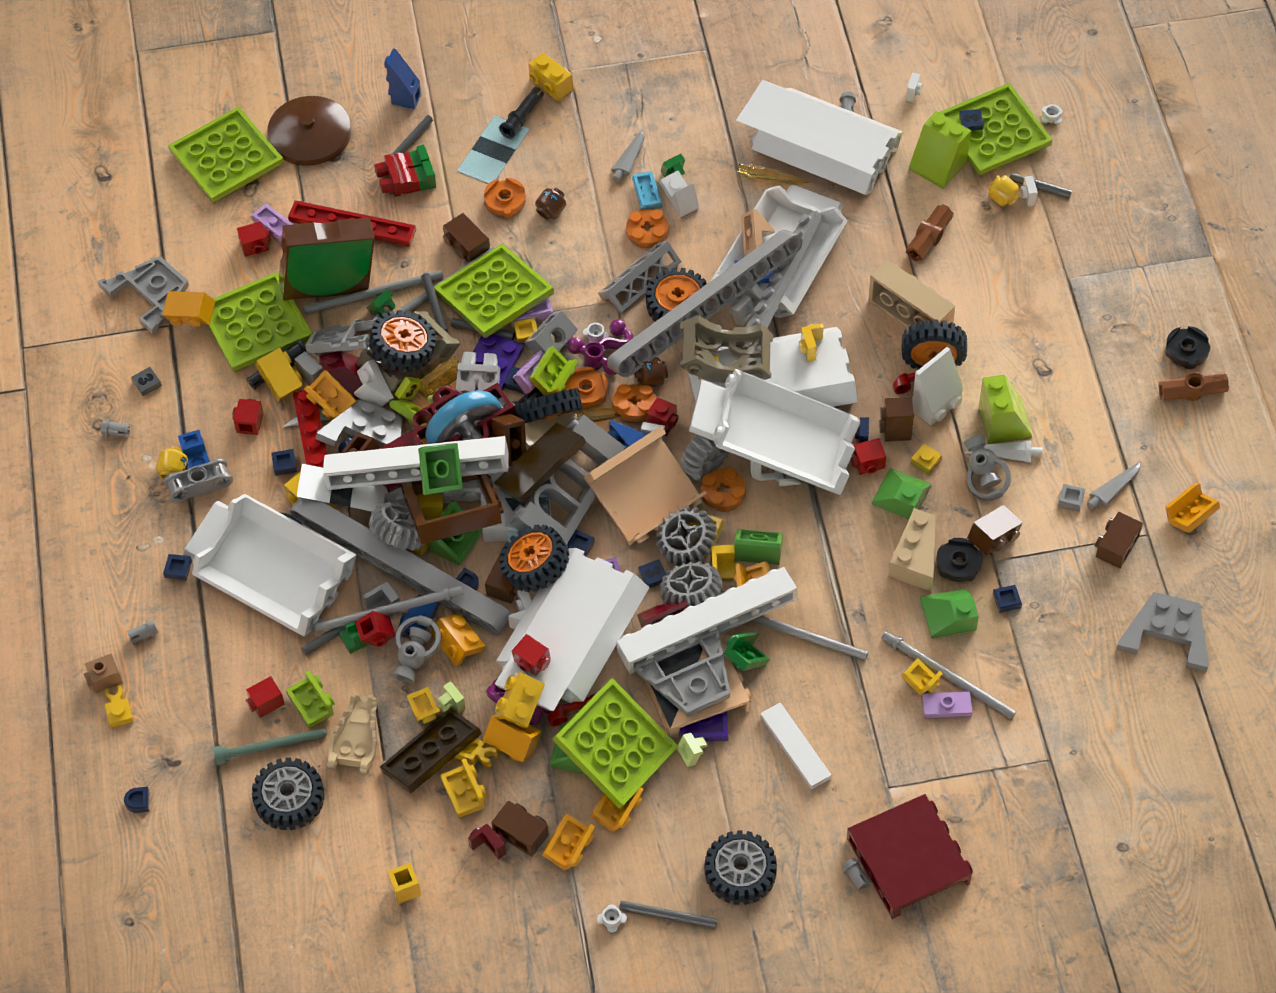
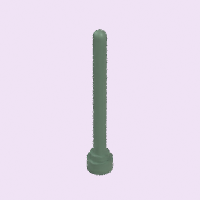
(224, 754)

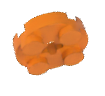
(504, 207)
(647, 217)
(598, 382)
(627, 394)
(723, 478)

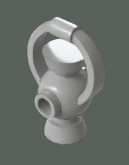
(985, 469)
(412, 653)

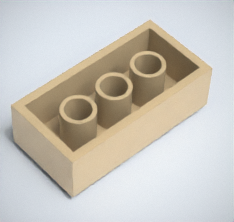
(906, 297)

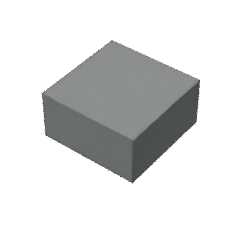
(308, 368)

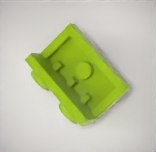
(552, 372)
(311, 700)

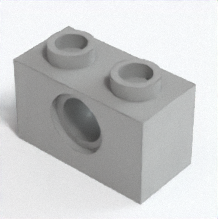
(558, 326)

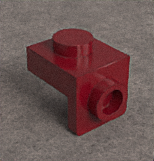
(492, 840)

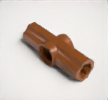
(929, 232)
(1202, 385)

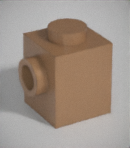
(102, 673)

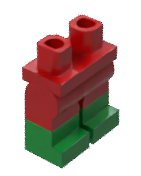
(406, 172)

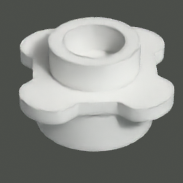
(1051, 114)
(595, 328)
(611, 911)

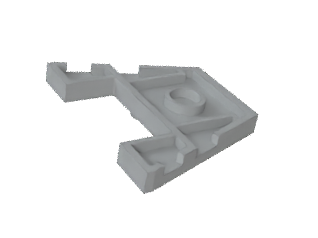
(152, 282)
(340, 338)
(366, 419)
(1169, 620)
(693, 686)

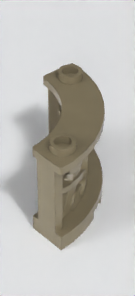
(707, 333)
(443, 351)

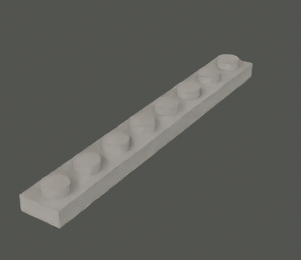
(783, 274)

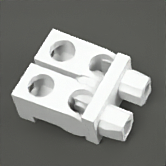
(474, 376)

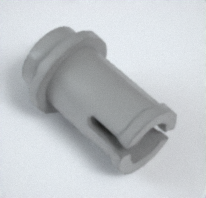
(847, 101)
(115, 429)
(142, 632)
(856, 874)

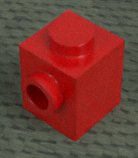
(253, 238)
(663, 414)
(248, 416)
(868, 457)
(375, 629)
(531, 655)
(264, 697)

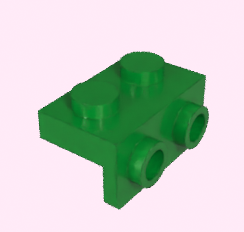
(744, 653)

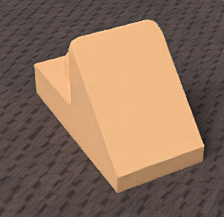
(753, 229)

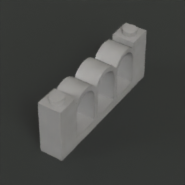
(598, 447)

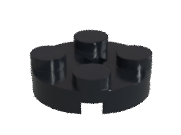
(1187, 357)
(956, 571)

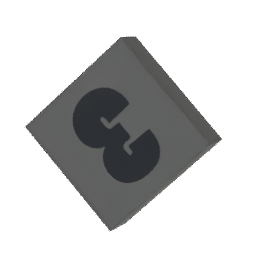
(146, 381)

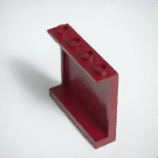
(908, 854)

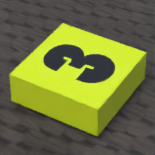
(408, 388)

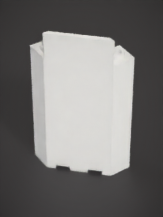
(819, 136)
(782, 211)
(822, 379)
(777, 429)
(269, 562)
(579, 624)

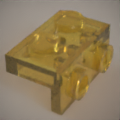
(440, 377)

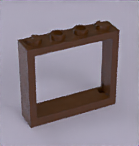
(458, 522)

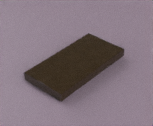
(539, 462)
(430, 750)

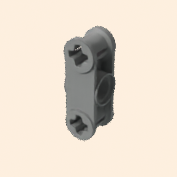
(187, 482)

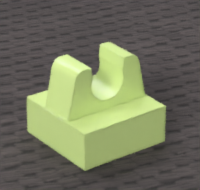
(451, 698)
(691, 748)

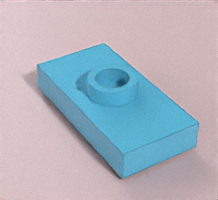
(647, 191)

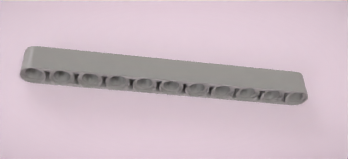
(705, 302)
(399, 563)

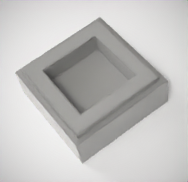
(1071, 497)

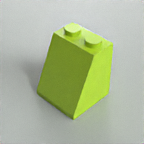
(940, 150)
(1002, 411)

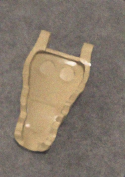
(355, 736)

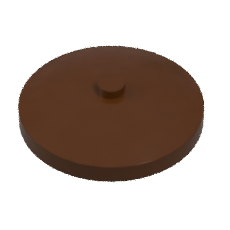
(309, 130)

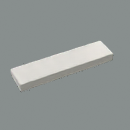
(795, 746)

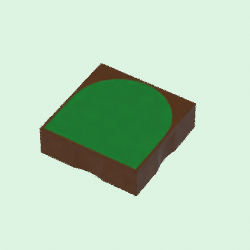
(326, 258)

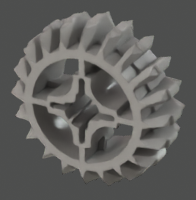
(702, 457)
(394, 526)
(670, 537)
(691, 583)

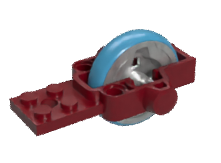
(455, 418)

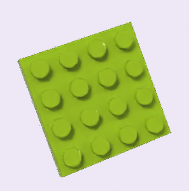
(1008, 129)
(225, 154)
(494, 290)
(256, 322)
(615, 743)

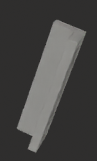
(632, 272)

